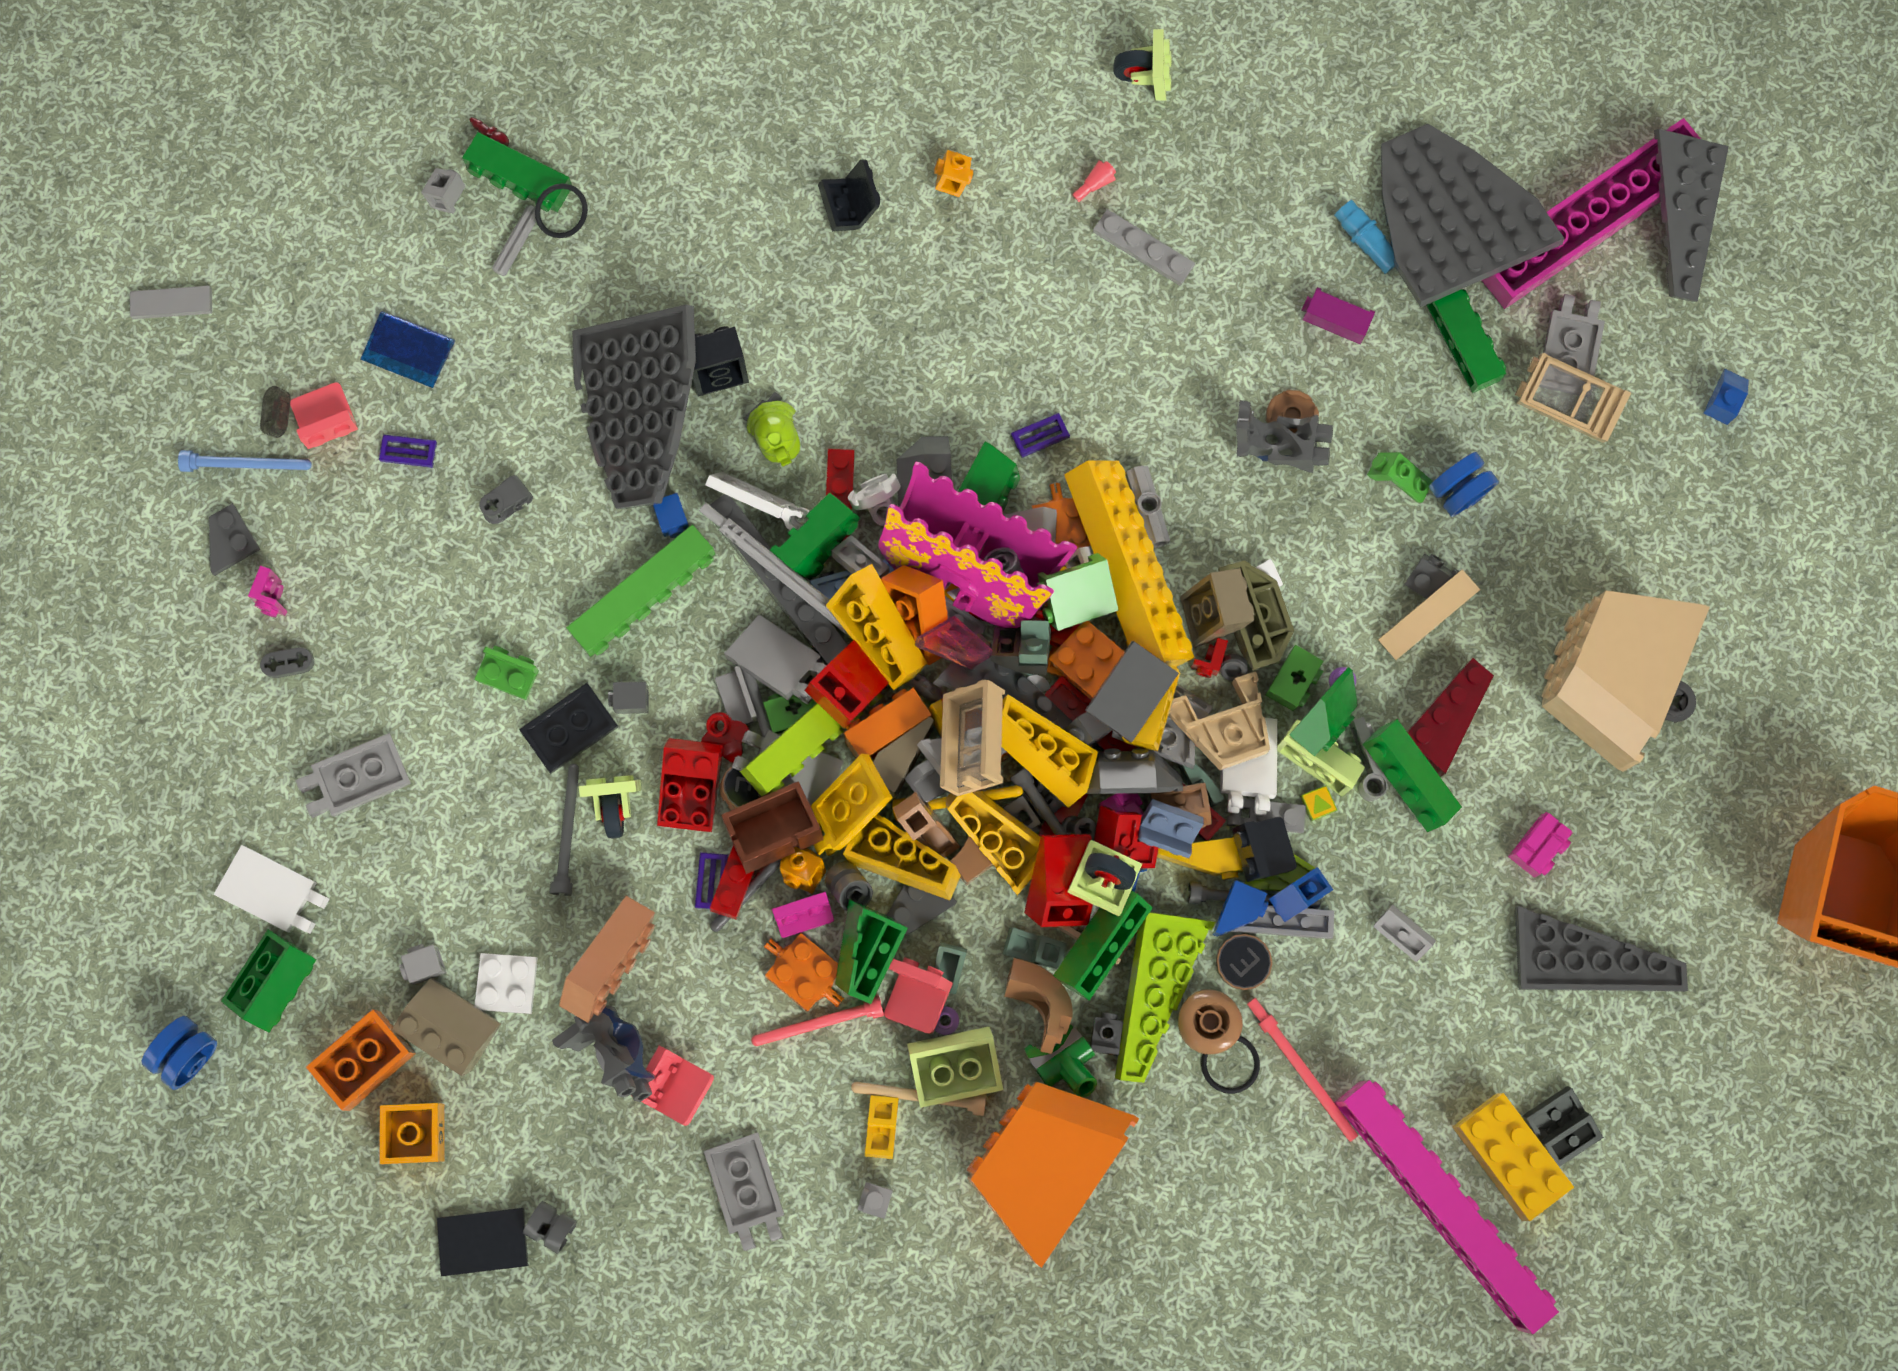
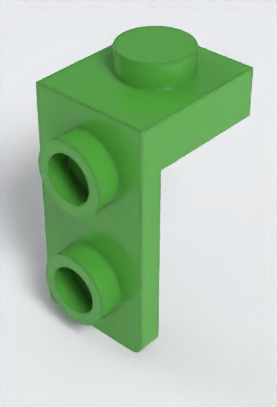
(1403, 473)

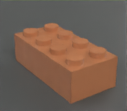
(607, 959)

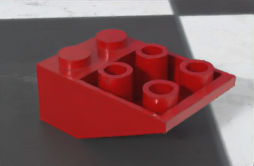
(847, 684)
(689, 784)
(1052, 875)

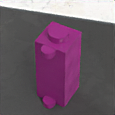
(1337, 316)

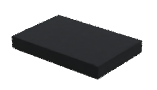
(568, 728)
(482, 1242)

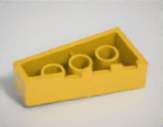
(877, 626)
(1047, 751)
(999, 836)
(894, 854)

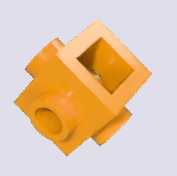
(953, 173)
(802, 870)

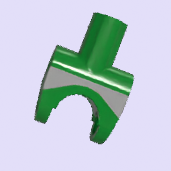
(1065, 1063)

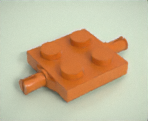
(1068, 523)
(803, 972)

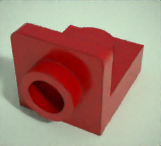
(1215, 655)

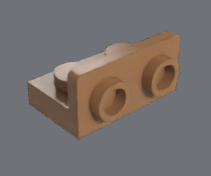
(1191, 799)

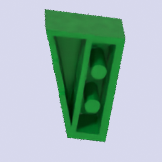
(814, 541)
(866, 950)

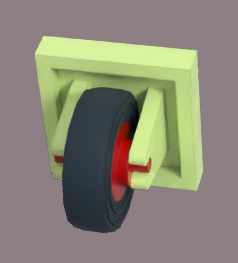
(1147, 65)
(608, 801)
(1104, 878)

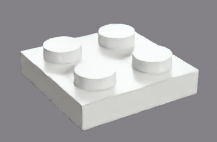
(506, 983)

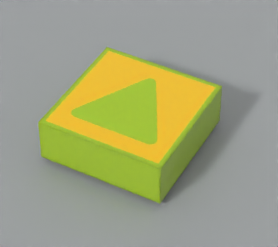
(1318, 803)

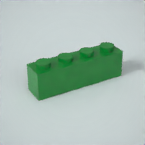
(514, 171)
(1467, 340)
(1412, 775)
(1101, 946)

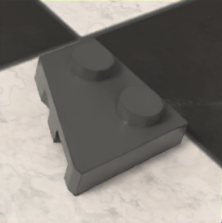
(229, 539)
(917, 907)

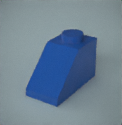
(1727, 397)
(1300, 894)
(1240, 908)

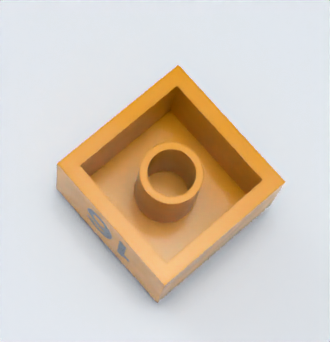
(412, 1133)

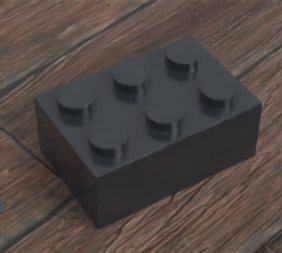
(718, 361)

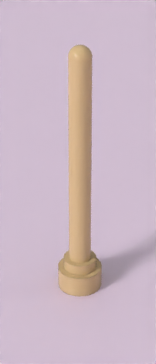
(974, 1104)

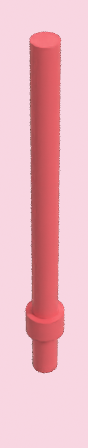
(1269, 1024)

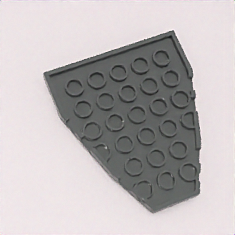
(1455, 215)
(638, 398)

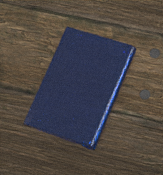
(407, 349)

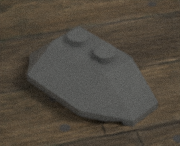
(930, 451)
(1132, 773)

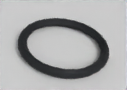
(538, 206)
(1237, 1089)

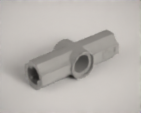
(1142, 486)

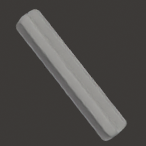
(515, 241)

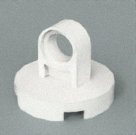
(875, 494)

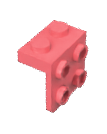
(323, 415)
(917, 995)
(676, 1086)

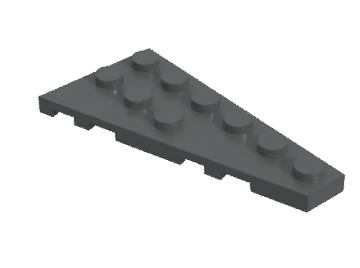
(1688, 200)
(1011, 681)
(1578, 959)

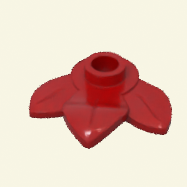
(730, 736)

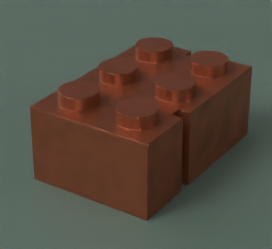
(772, 827)

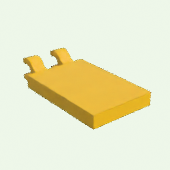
(849, 804)

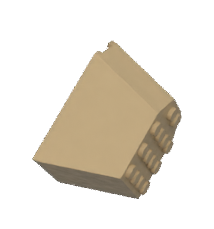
(1621, 670)

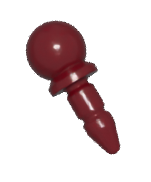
(491, 132)

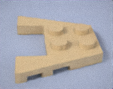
(1230, 734)

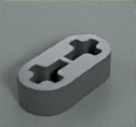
(287, 656)

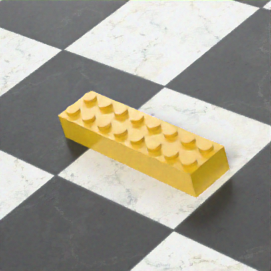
(1138, 581)

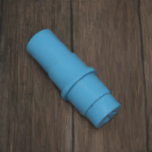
(1366, 235)

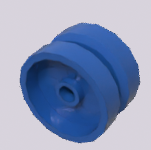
(1465, 487)
(179, 1052)

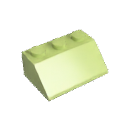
(1331, 768)
(955, 1066)

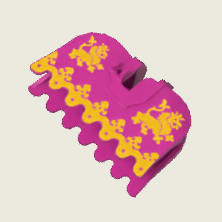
(943, 535)

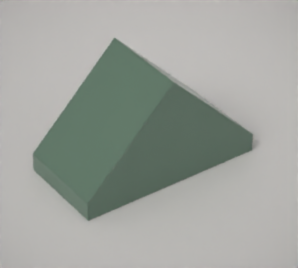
(951, 961)

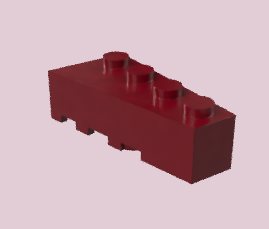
(1448, 717)

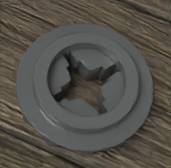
(1685, 706)

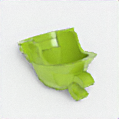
(775, 431)

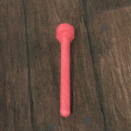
(873, 1009)

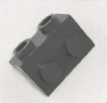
(1429, 575)

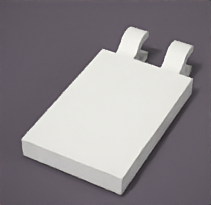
(757, 498)
(1253, 777)
(269, 890)

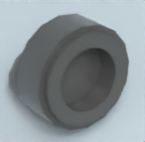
(1233, 666)

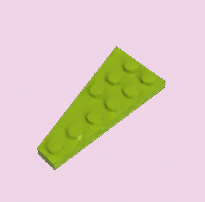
(1158, 980)

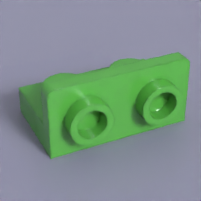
(506, 672)

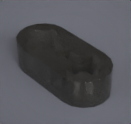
(275, 412)

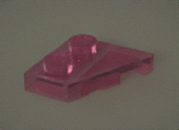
(955, 643)

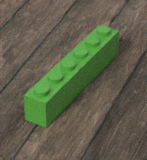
(641, 591)

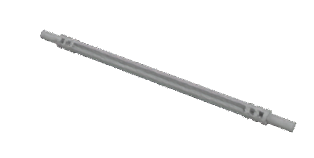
(797, 584)

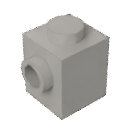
(422, 964)

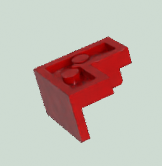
(1120, 833)

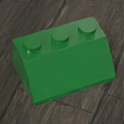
(991, 476)
(1328, 716)
(268, 981)

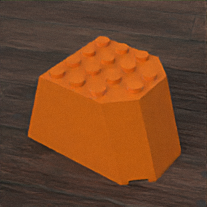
(1846, 879)
(1047, 1163)

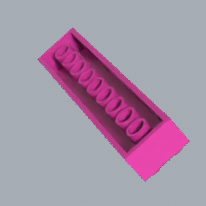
(1590, 218)
(1446, 1207)

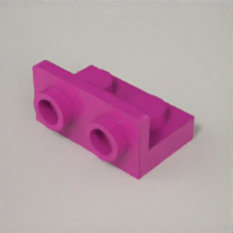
(266, 592)
(803, 915)

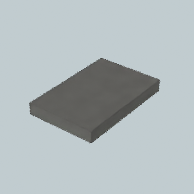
(1131, 691)

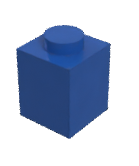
(671, 516)

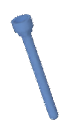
(189, 460)

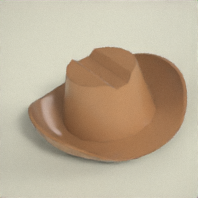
(1210, 1022)

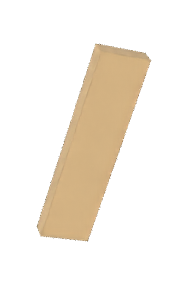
(1429, 614)

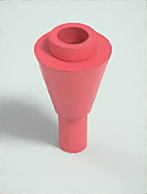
(1100, 176)

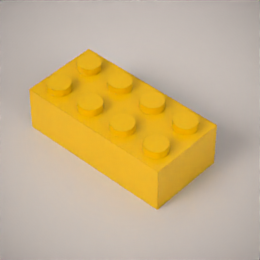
(1513, 1157)

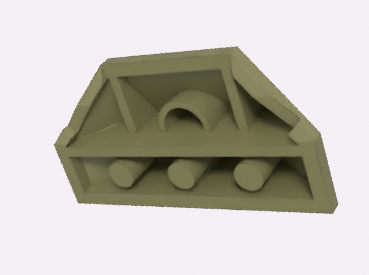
(1270, 632)

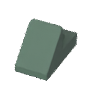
(1034, 642)

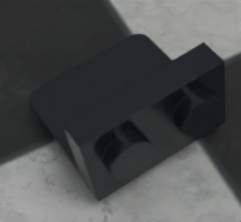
(851, 199)
(1264, 848)

